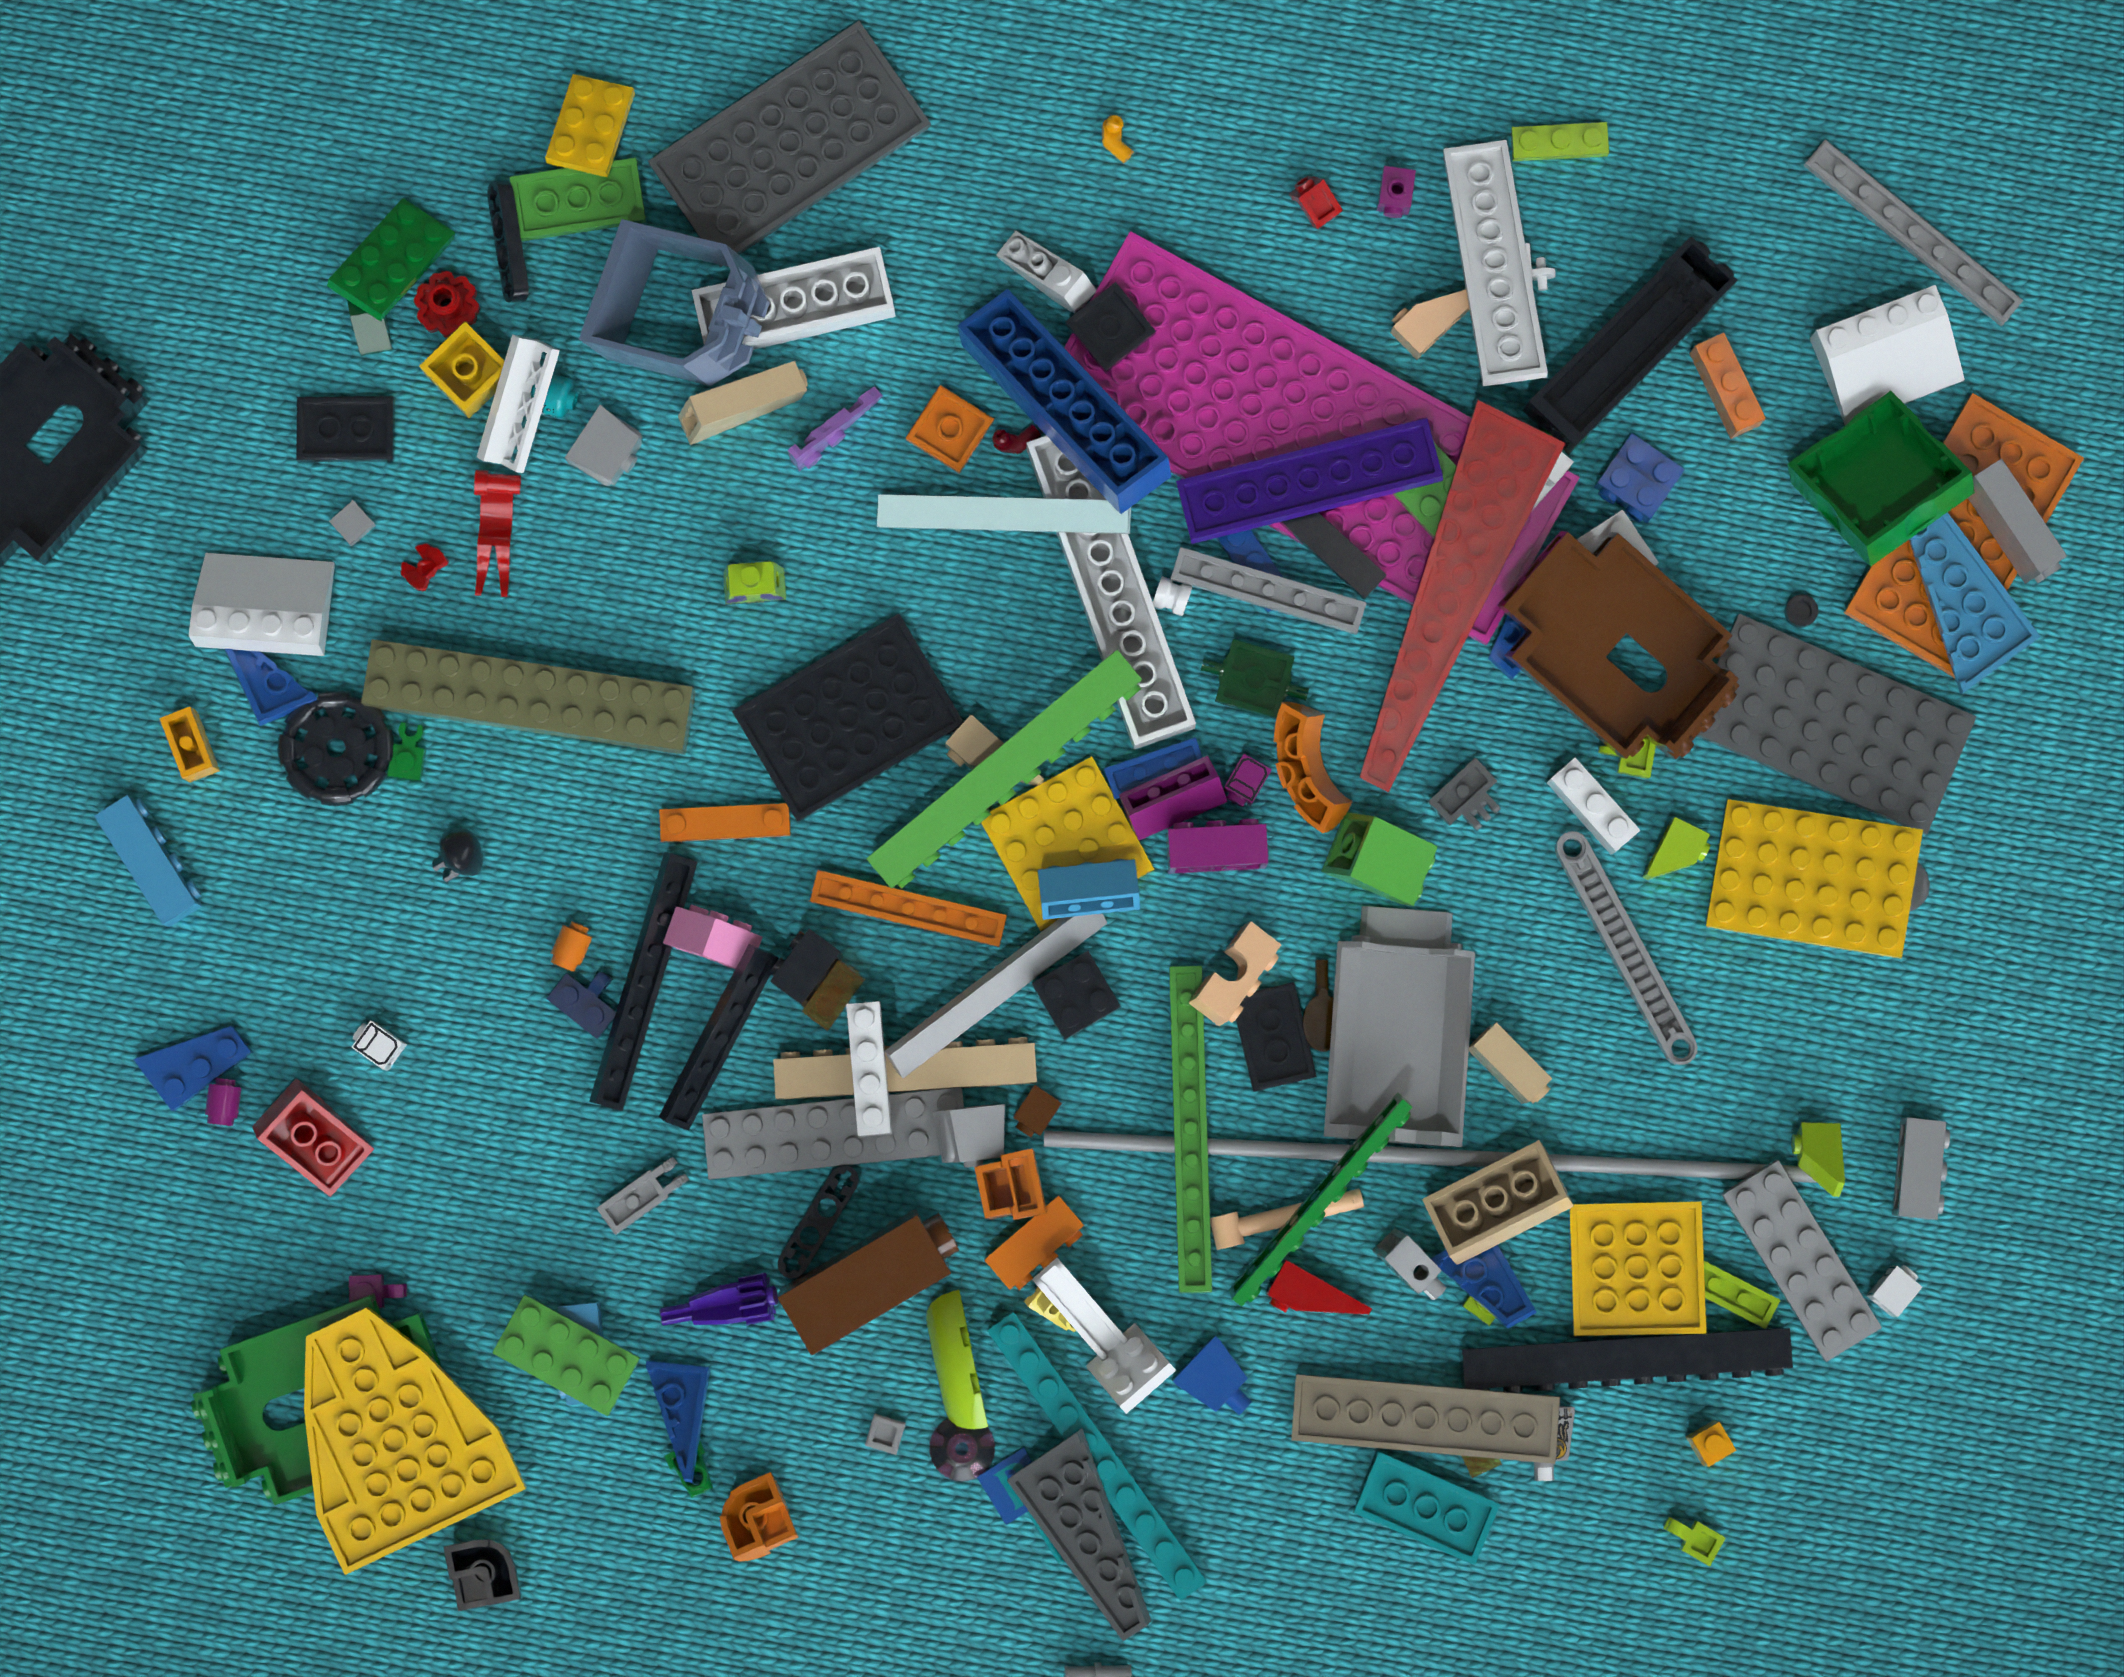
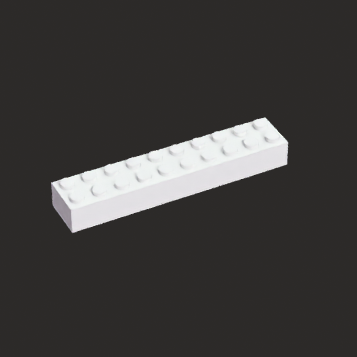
(1117, 606)

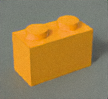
(189, 744)

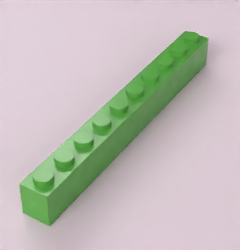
(1004, 769)

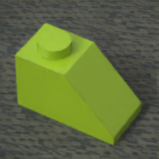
(1678, 849)
(1821, 1154)

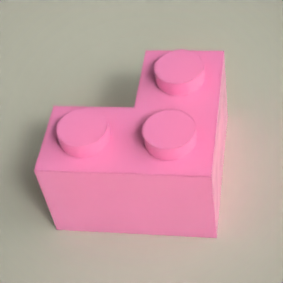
(710, 935)

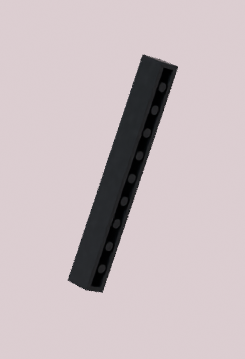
(1627, 1359)

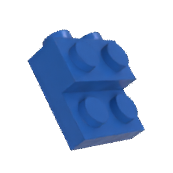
(1638, 479)

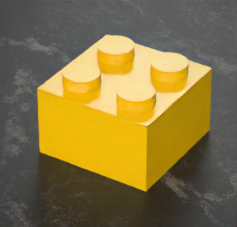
(465, 369)

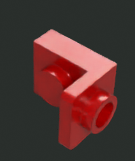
(1316, 200)

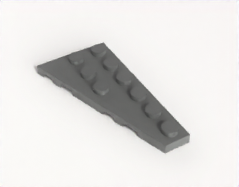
(1074, 1513)

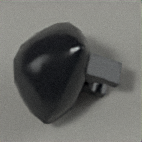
(459, 853)

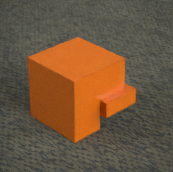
(1011, 1186)

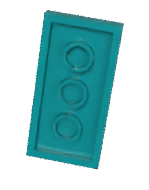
(1426, 1508)

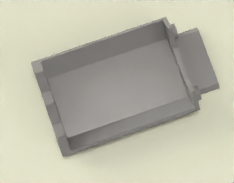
(1401, 1027)

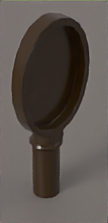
(1319, 1011)

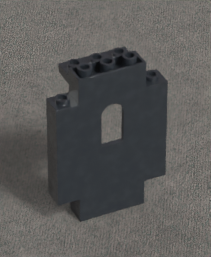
(49, 503)

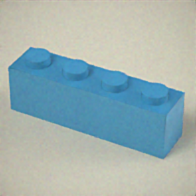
(148, 860)

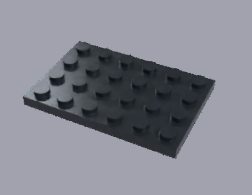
(848, 718)

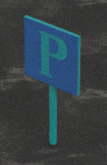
(1004, 1497)

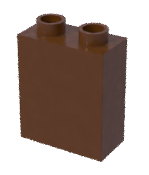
(868, 1279)

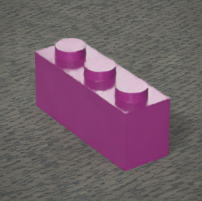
(1173, 798)

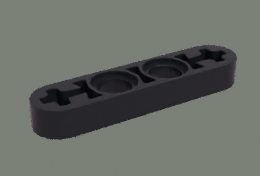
(507, 241)
(814, 1219)

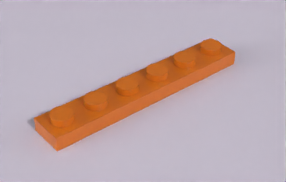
(908, 908)

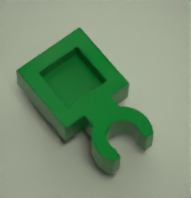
(408, 758)

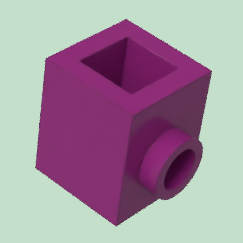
(1396, 191)

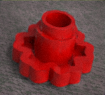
(445, 288)

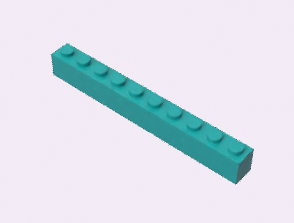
(1118, 1483)

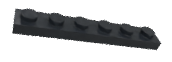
(718, 1037)

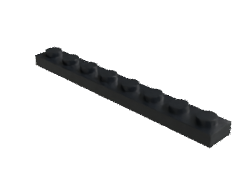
(642, 983)

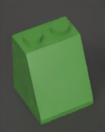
(1380, 858)

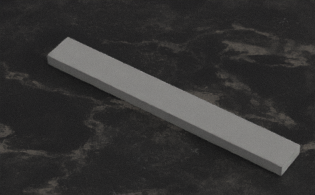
(1913, 233)
(991, 991)

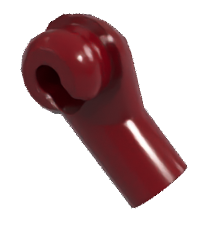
(1014, 443)

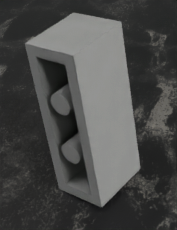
(1920, 1168)

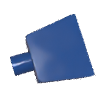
(1214, 1378)

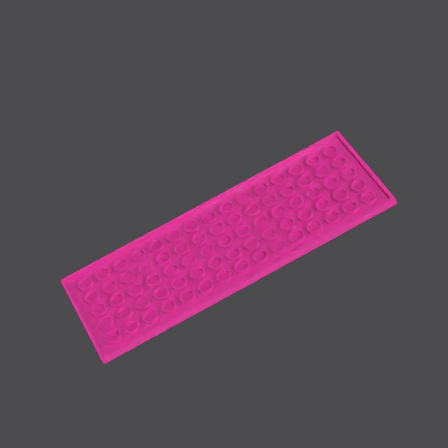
(1249, 384)

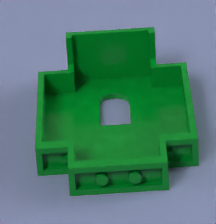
(261, 1371)

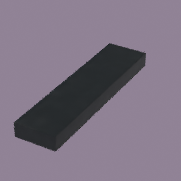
(1336, 552)

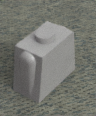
(605, 448)
(970, 1133)

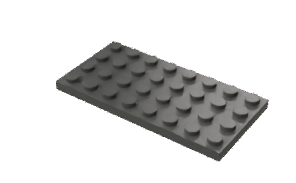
(790, 142)
(1838, 725)

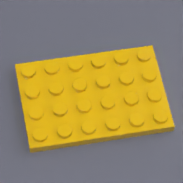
(1814, 878)

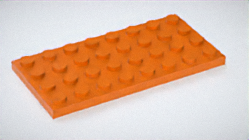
(1892, 591)

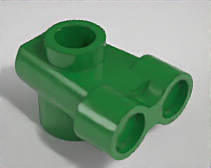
(693, 1490)

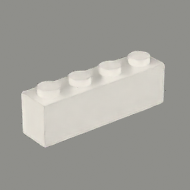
(869, 1069)

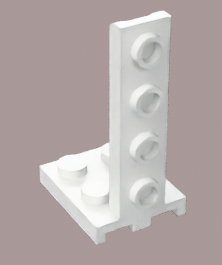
(1126, 1362)

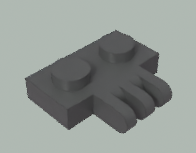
(1466, 796)

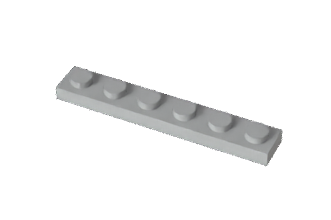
(1268, 591)

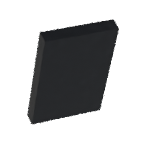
(345, 429)
(1274, 1038)

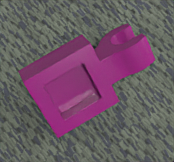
(374, 1284)

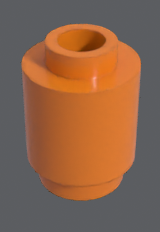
(571, 946)

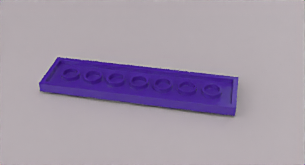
(1309, 480)

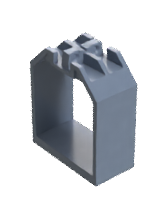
(623, 286)

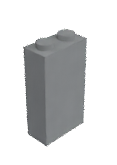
(2015, 523)

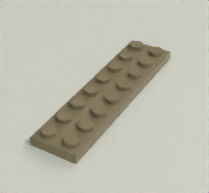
(1426, 1418)

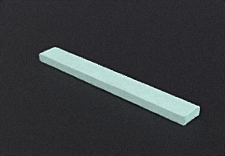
(1001, 514)

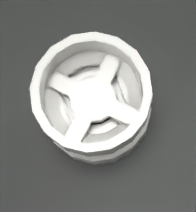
(1172, 596)

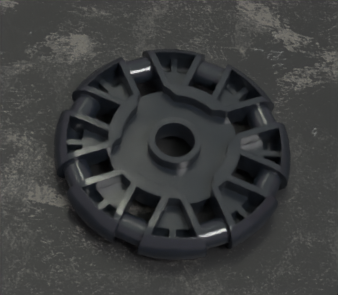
(316, 743)

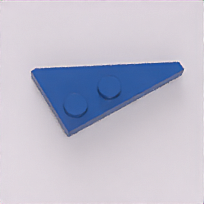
(266, 687)
(682, 1399)

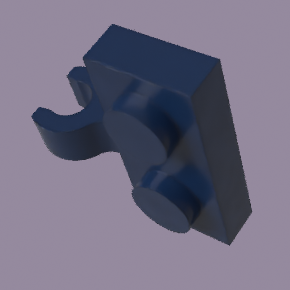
(584, 1003)

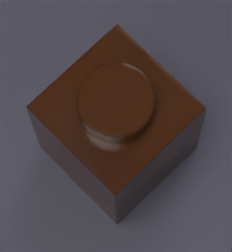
(1036, 1112)

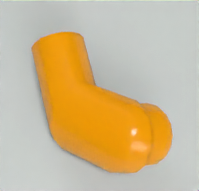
(1113, 138)

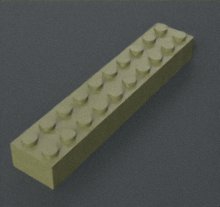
(528, 697)

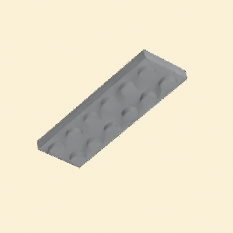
(1801, 1260)

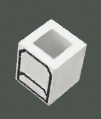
(378, 1045)
(1895, 1290)

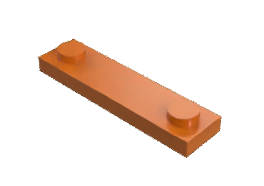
(724, 822)

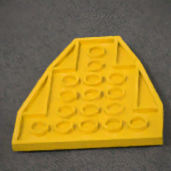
(393, 1441)

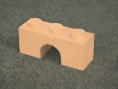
(1253, 953)

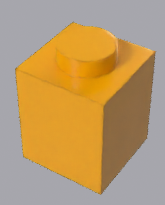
(1710, 1443)

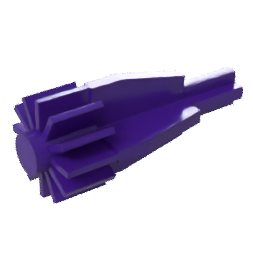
(745, 1300)

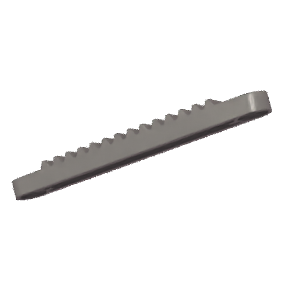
(1626, 948)

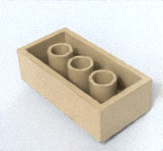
(1497, 1202)

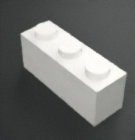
(1593, 806)

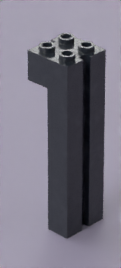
(1631, 344)

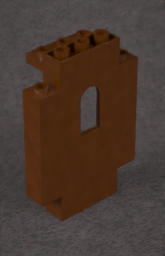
(1577, 612)

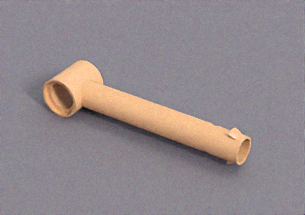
(1230, 1229)

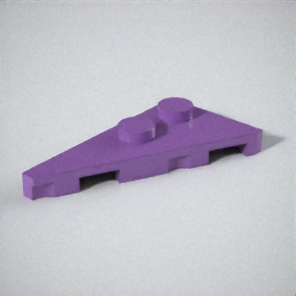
(831, 431)

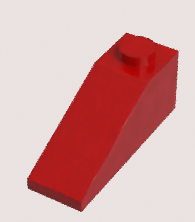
(1305, 1292)

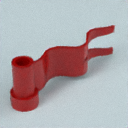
(495, 524)

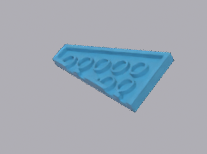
(1970, 605)

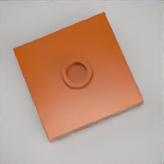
(949, 429)

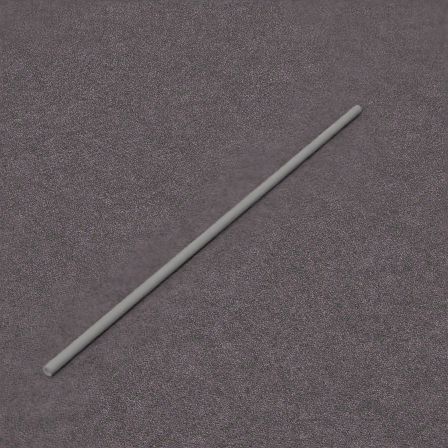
(1416, 1155)

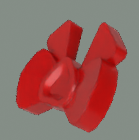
(432, 561)

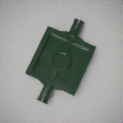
(1254, 679)

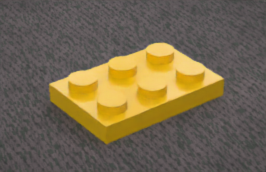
(590, 125)

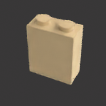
(1510, 1064)

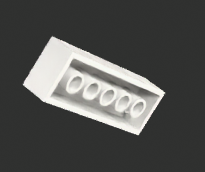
(813, 298)

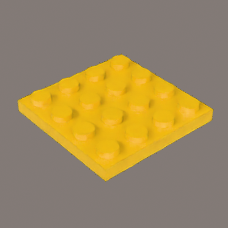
(1062, 825)
(1637, 1269)

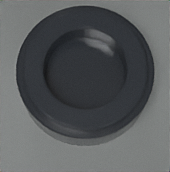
(1801, 611)

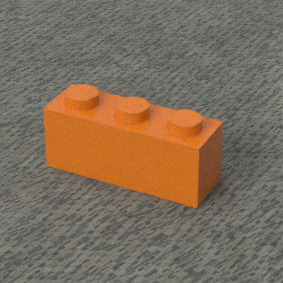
(1727, 385)
(1035, 1244)

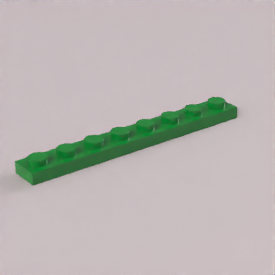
(1312, 1209)

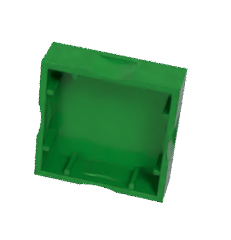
(1881, 478)

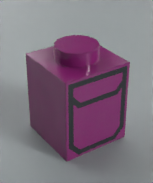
(1246, 781)

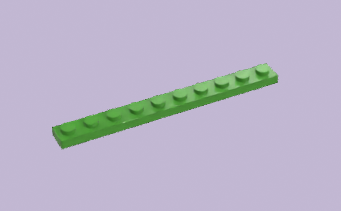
(1190, 1132)

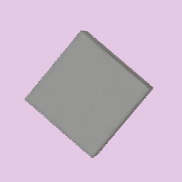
(352, 523)
(885, 1434)

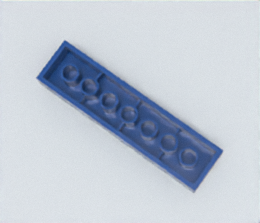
(1064, 401)

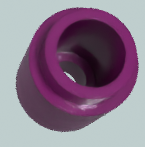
(223, 1102)

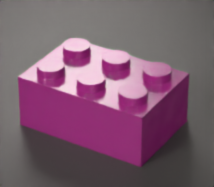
(1217, 847)

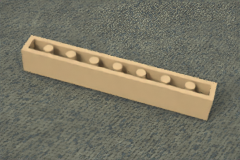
(949, 1068)

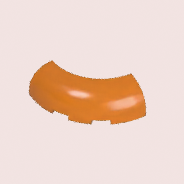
(1302, 767)

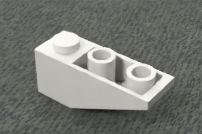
(1047, 272)

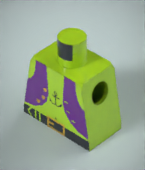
(754, 583)

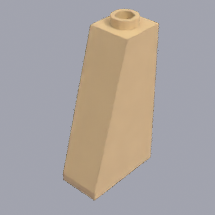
(741, 401)

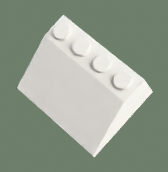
(1890, 348)
(262, 604)

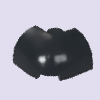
(482, 1573)

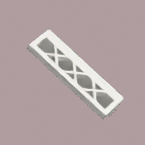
(514, 401)

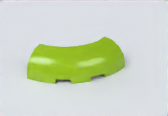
(955, 1362)

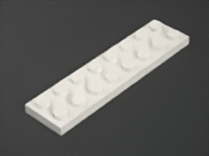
(1495, 263)

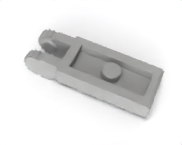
(639, 1197)

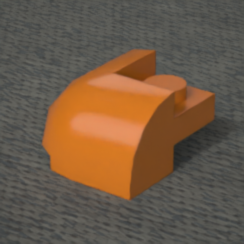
(756, 1519)

